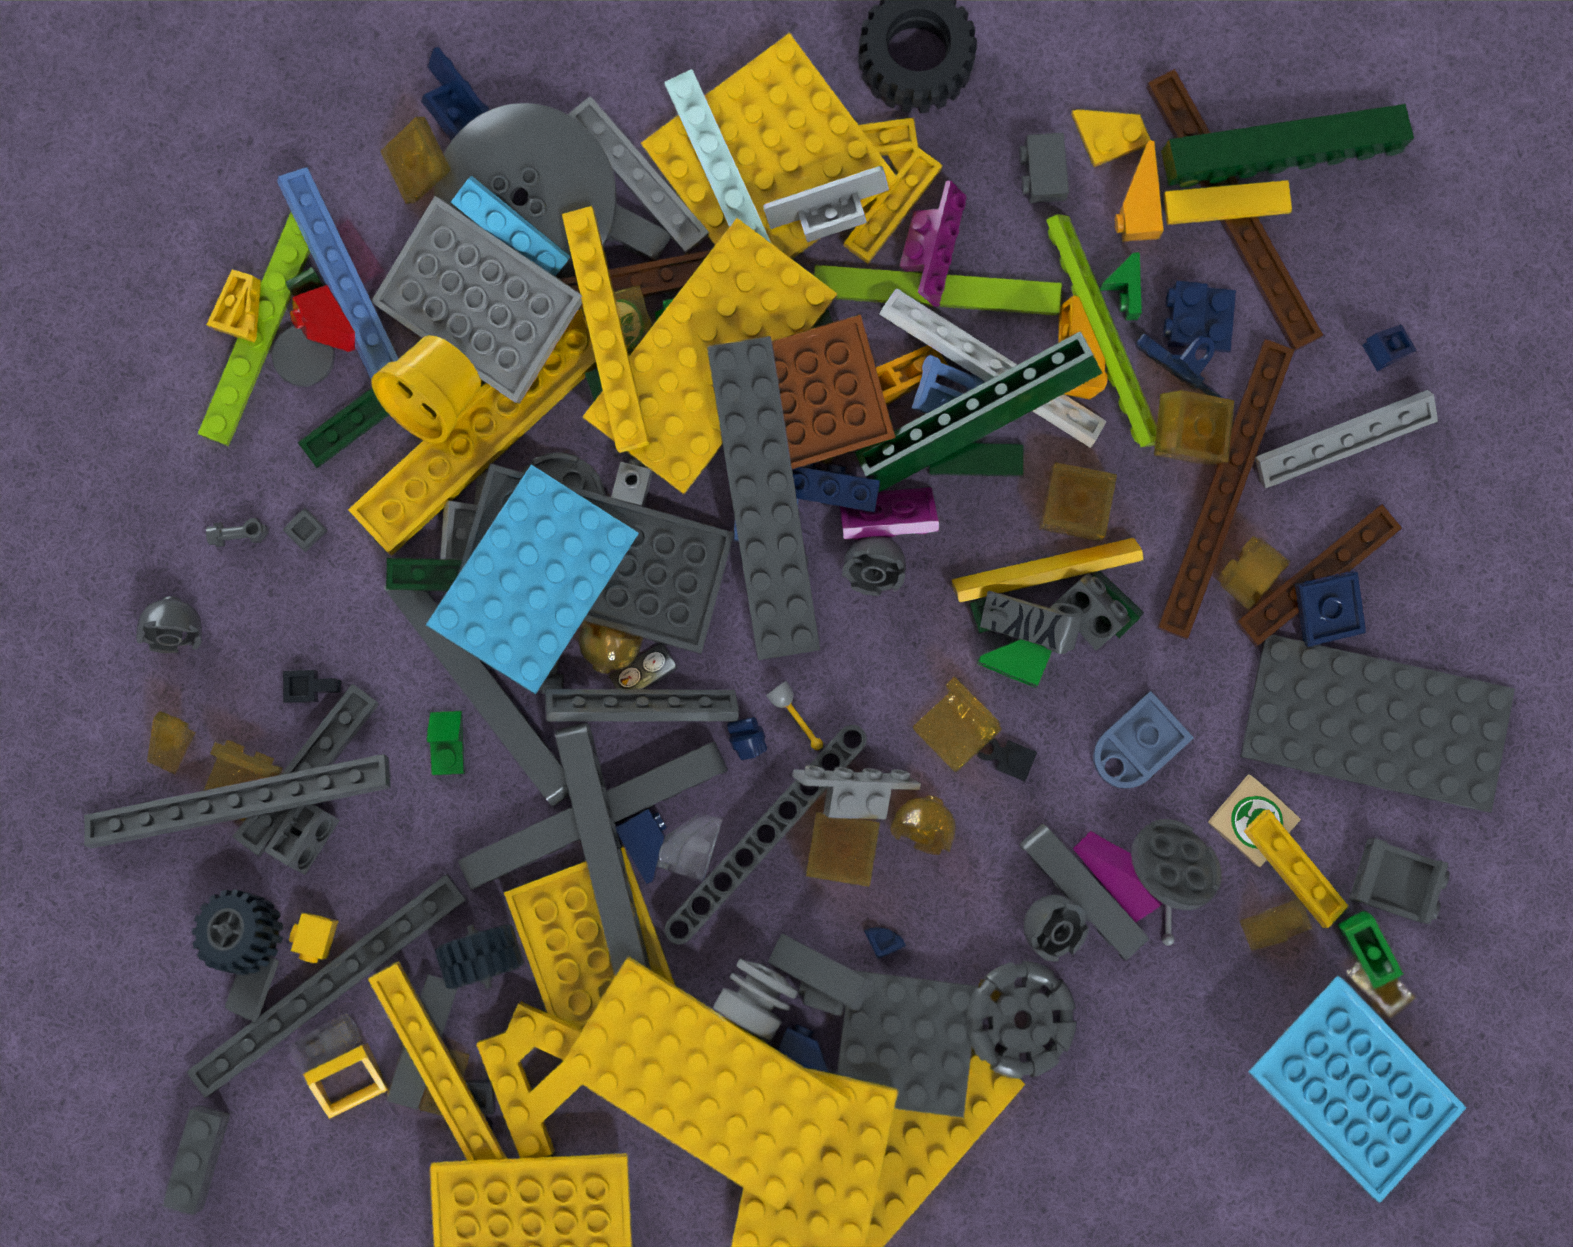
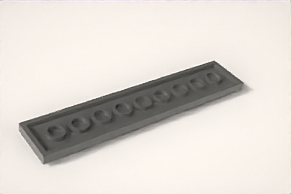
(763, 497)

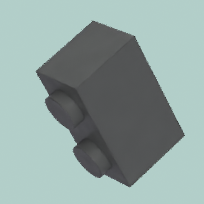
(1045, 168)

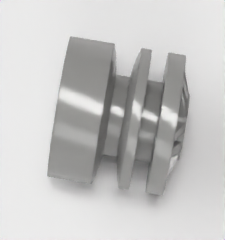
(755, 999)

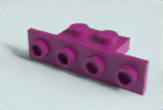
(932, 242)

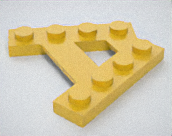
(915, 174)
(520, 1105)

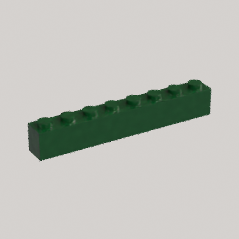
(1287, 145)
(980, 411)

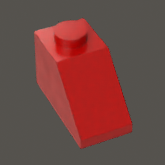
(322, 319)

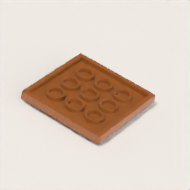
(830, 392)

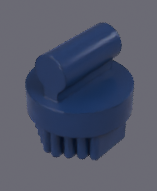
(747, 738)

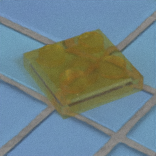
(415, 160)

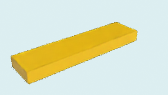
(1227, 202)
(1296, 868)

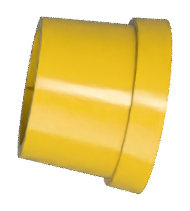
(427, 388)

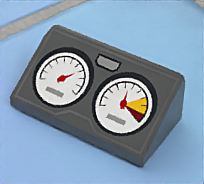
(645, 670)

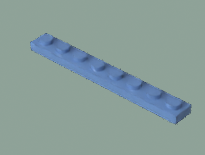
(337, 268)

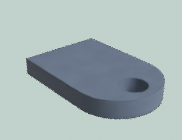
(1141, 741)

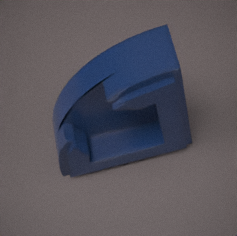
(883, 941)

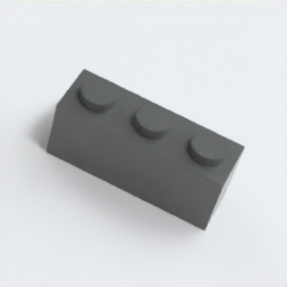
(196, 1160)

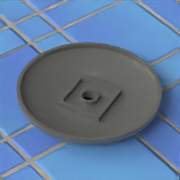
(546, 156)

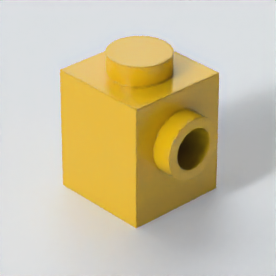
(313, 937)

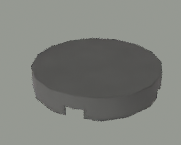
(301, 359)

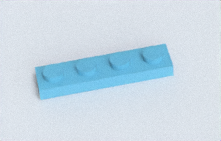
(508, 225)

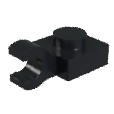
(304, 686)

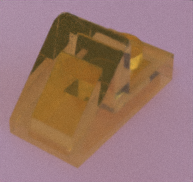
(168, 741)
(1275, 924)
(1385, 999)

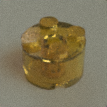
(1253, 573)

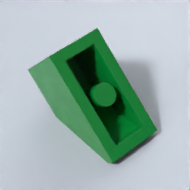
(1018, 661)
(1370, 948)

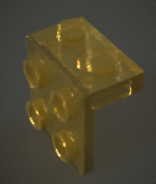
(237, 767)

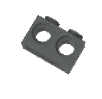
(1100, 604)
(302, 837)

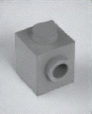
(632, 483)

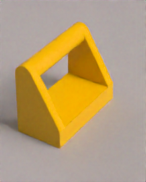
(360, 1053)

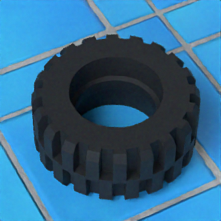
(917, 87)

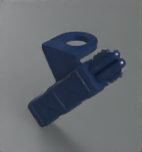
(1183, 366)

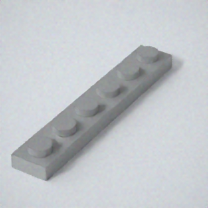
(642, 178)
(1346, 439)

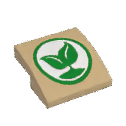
(1242, 809)

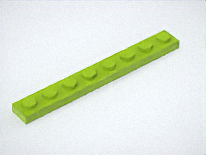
(248, 356)
(1119, 367)

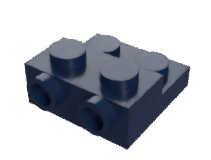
(1199, 312)

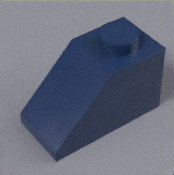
(643, 840)
(802, 1048)

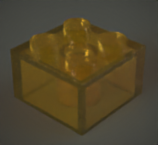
(1194, 427)
(1078, 501)
(843, 849)

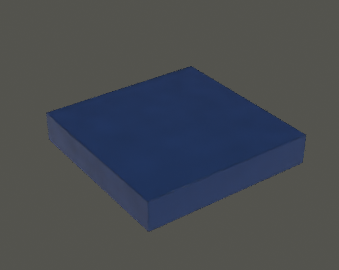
(1330, 608)

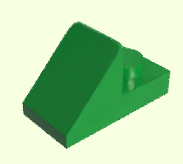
(1127, 278)
(446, 743)

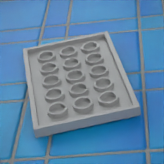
(478, 297)

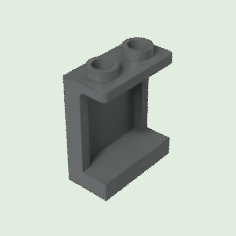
(1399, 881)

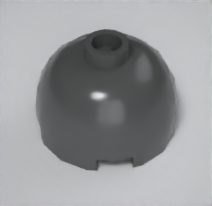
(874, 565)
(164, 624)
(1055, 926)

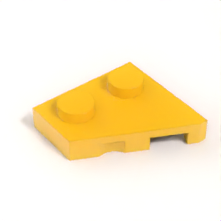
(1110, 134)
(237, 307)

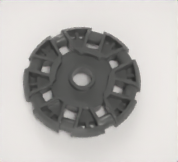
(1039, 1023)

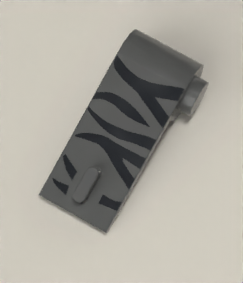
(1045, 626)

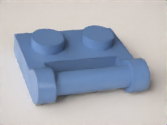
(932, 394)

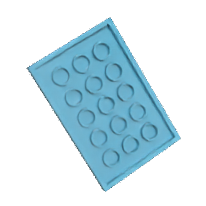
(532, 579)
(1357, 1089)

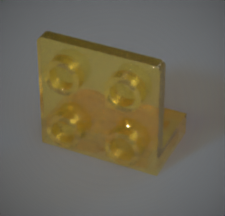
(957, 726)

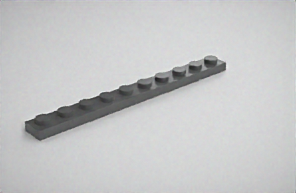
(237, 801)
(326, 986)

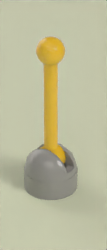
(782, 697)

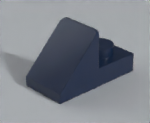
(1388, 347)

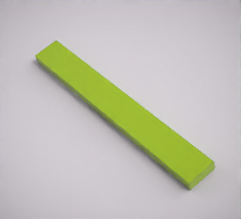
(959, 291)

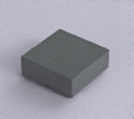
(305, 530)

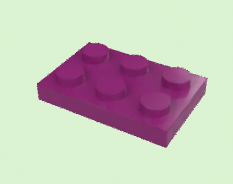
(895, 514)

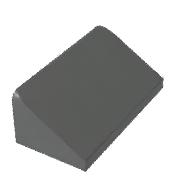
(251, 991)

